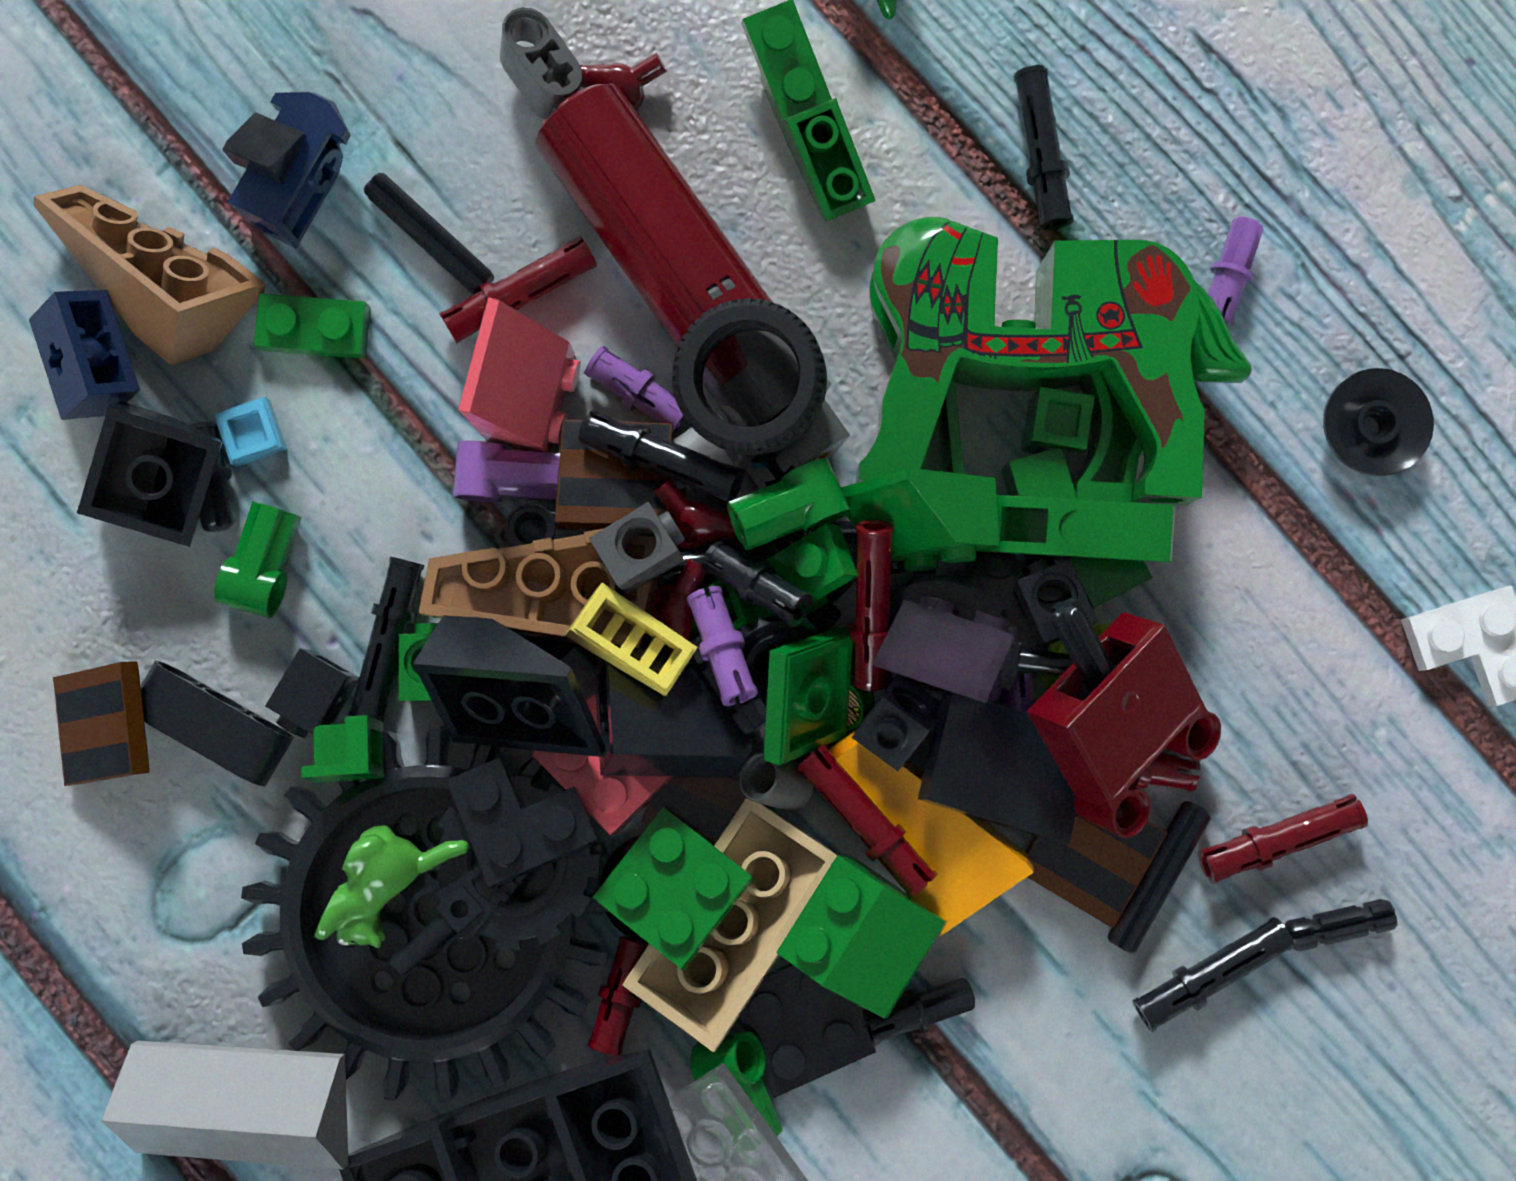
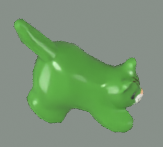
(376, 872)

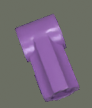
(491, 473)

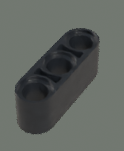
(212, 724)

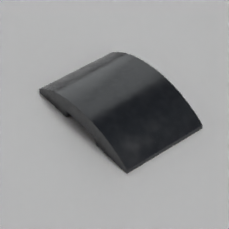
(571, 1126)

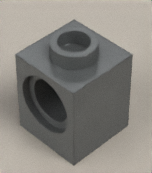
(614, 541)

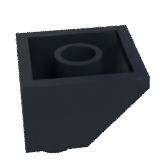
(149, 473)

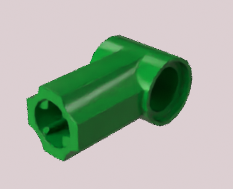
(802, 499)
(255, 574)
(746, 1062)

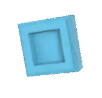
(250, 432)

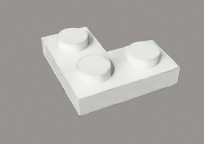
(1472, 628)

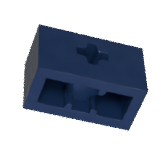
(83, 353)

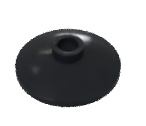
(1401, 415)

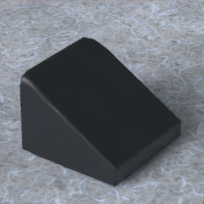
(265, 147)

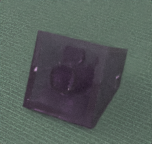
(948, 649)

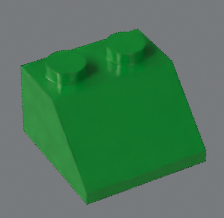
(931, 514)
(861, 936)

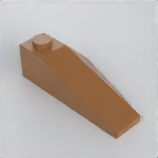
(159, 286)
(532, 586)

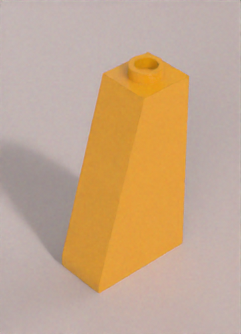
(966, 852)

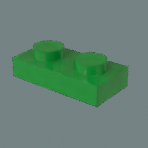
(312, 326)

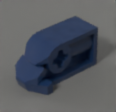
(290, 207)

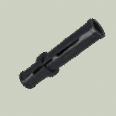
(1047, 168)
(640, 448)
(382, 653)
(1194, 985)

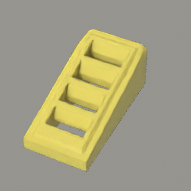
(624, 610)

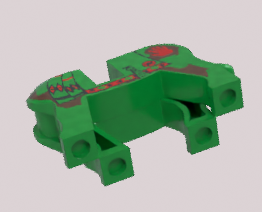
(1105, 318)

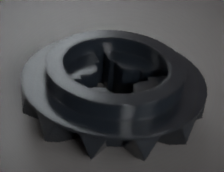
(768, 630)

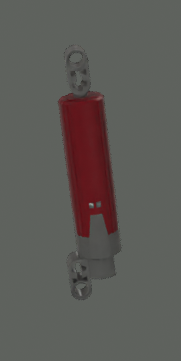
(660, 238)

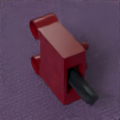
(1118, 713)

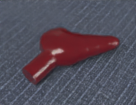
(627, 78)
(695, 520)
(671, 604)

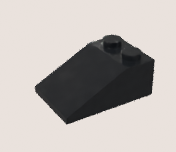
(504, 690)

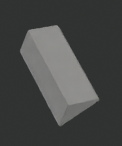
(232, 1104)

